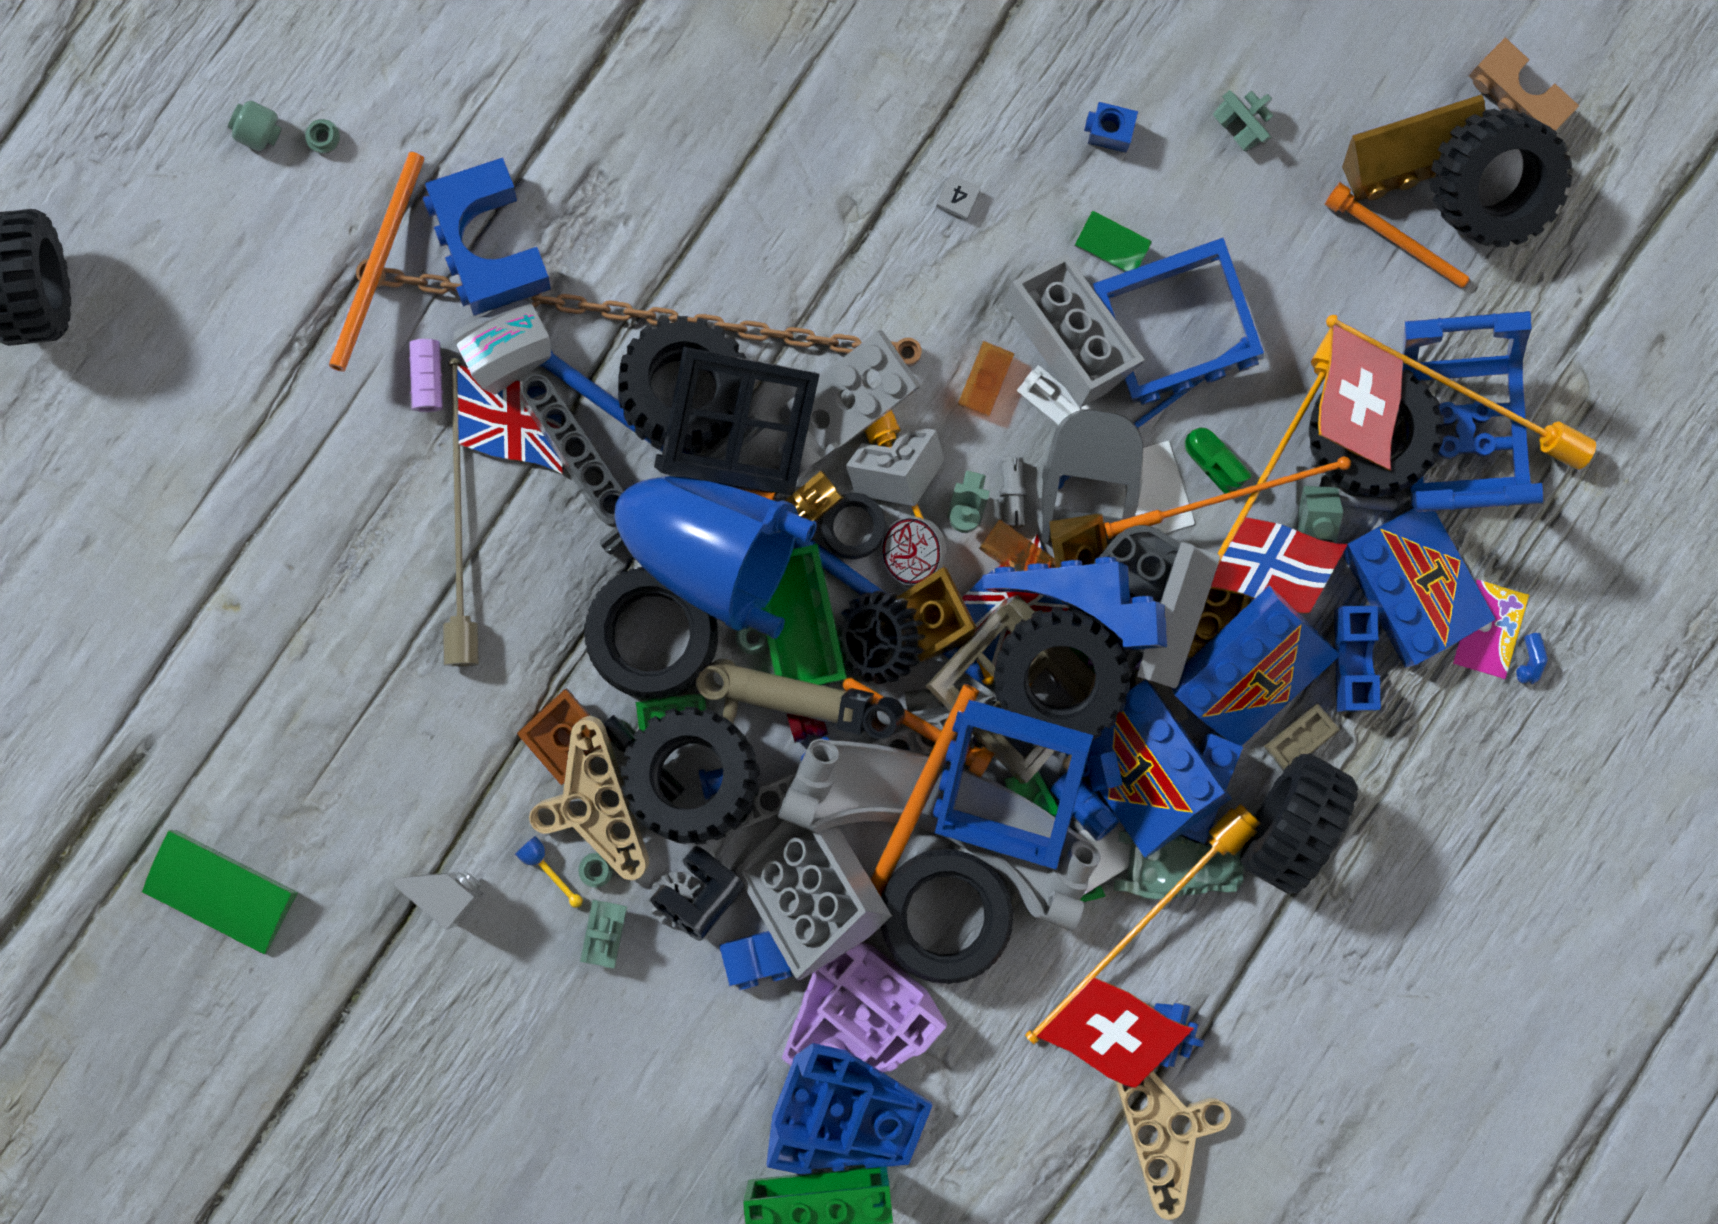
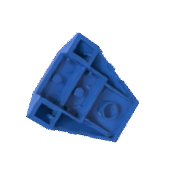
(842, 1115)

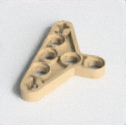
(588, 786)
(1173, 1148)

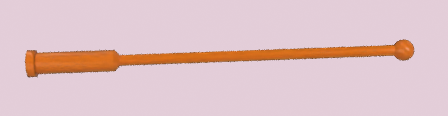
(1157, 516)

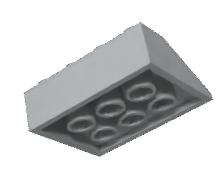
(811, 895)

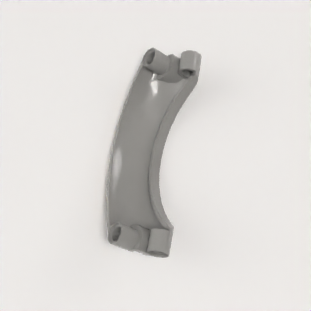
(874, 782)

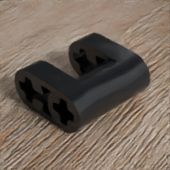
(712, 902)

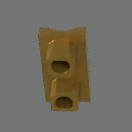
(815, 497)

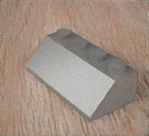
(1072, 329)

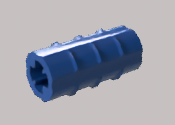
(1089, 810)

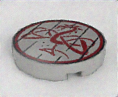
(913, 549)

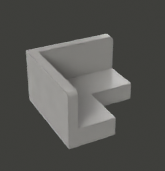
(897, 472)

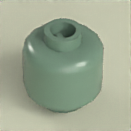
(254, 125)

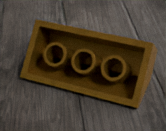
(1403, 150)

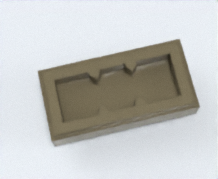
(1302, 736)

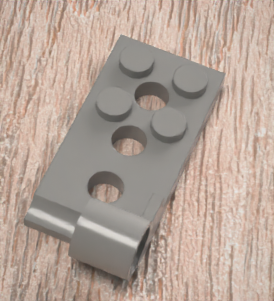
(869, 405)

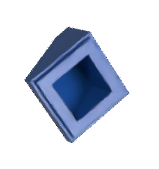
(1104, 771)

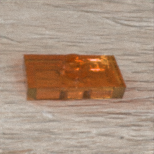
(986, 379)
(1012, 548)

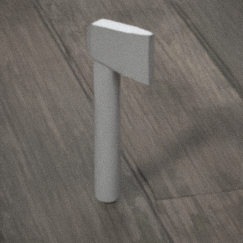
(1347, 499)

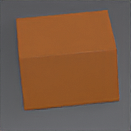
(551, 730)

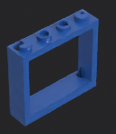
(1169, 267)
(996, 835)

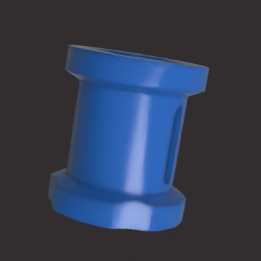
(710, 781)

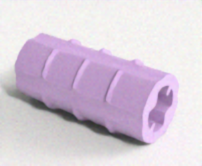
(426, 375)

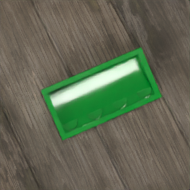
(809, 640)

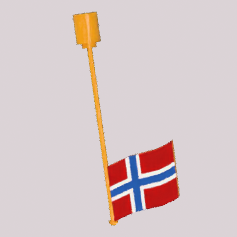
(1273, 554)

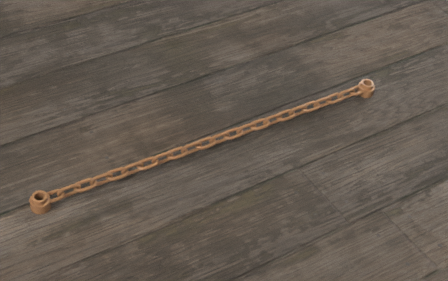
(649, 315)

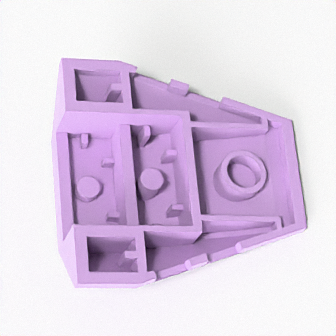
(867, 1009)

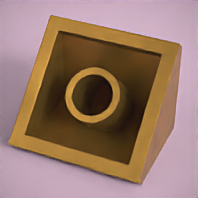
(1078, 539)
(943, 613)

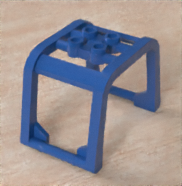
(1476, 492)

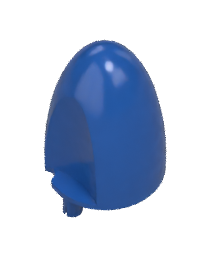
(713, 545)

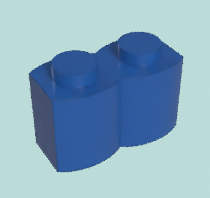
(752, 959)

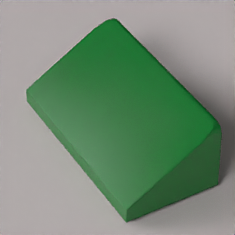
(1112, 242)

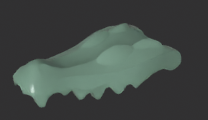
(1166, 867)

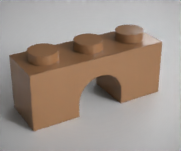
(1499, 78)

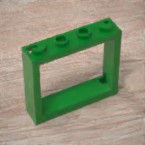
(820, 1198)

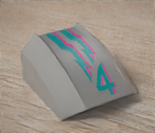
(503, 345)

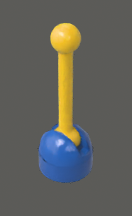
(533, 854)

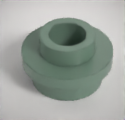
(315, 129)
(749, 648)
(586, 876)

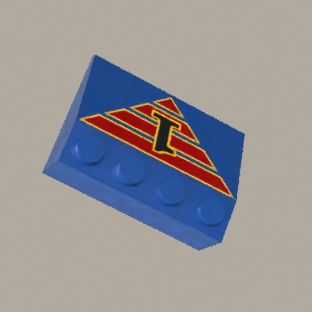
(1418, 585)
(1253, 668)
(1161, 771)

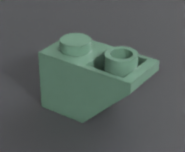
(1320, 513)

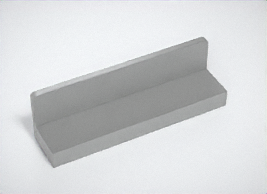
(1184, 603)

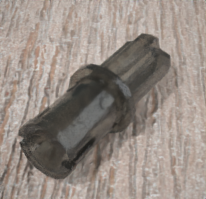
(925, 699)

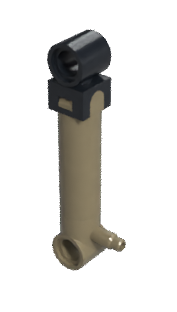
(849, 710)

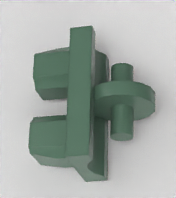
(1234, 108)
(968, 503)
(603, 933)

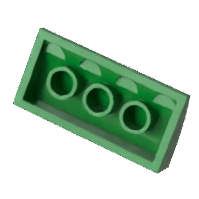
(218, 891)

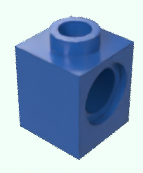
(1122, 117)

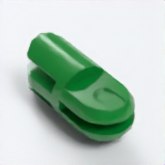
(1216, 460)

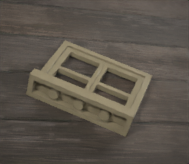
(1057, 660)

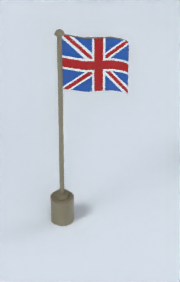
(503, 430)

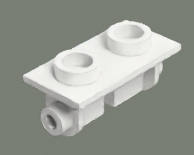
(1048, 395)

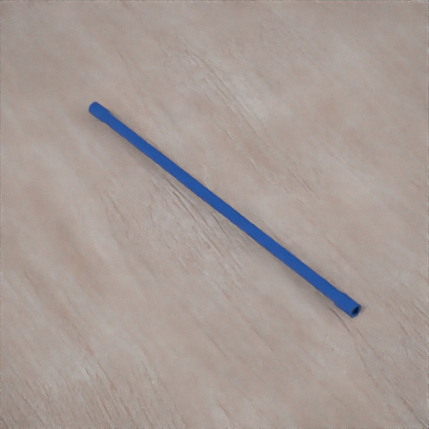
(829, 561)

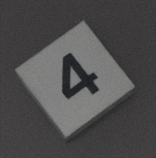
(958, 197)

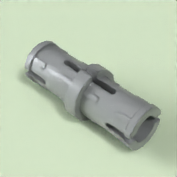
(1013, 491)

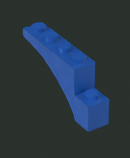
(1096, 589)

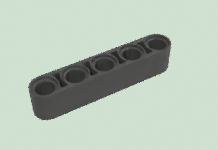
(571, 433)

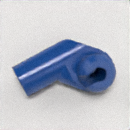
(1537, 660)

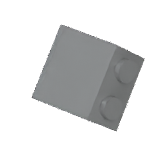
(442, 896)

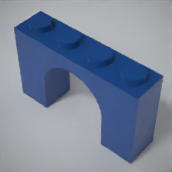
(484, 282)

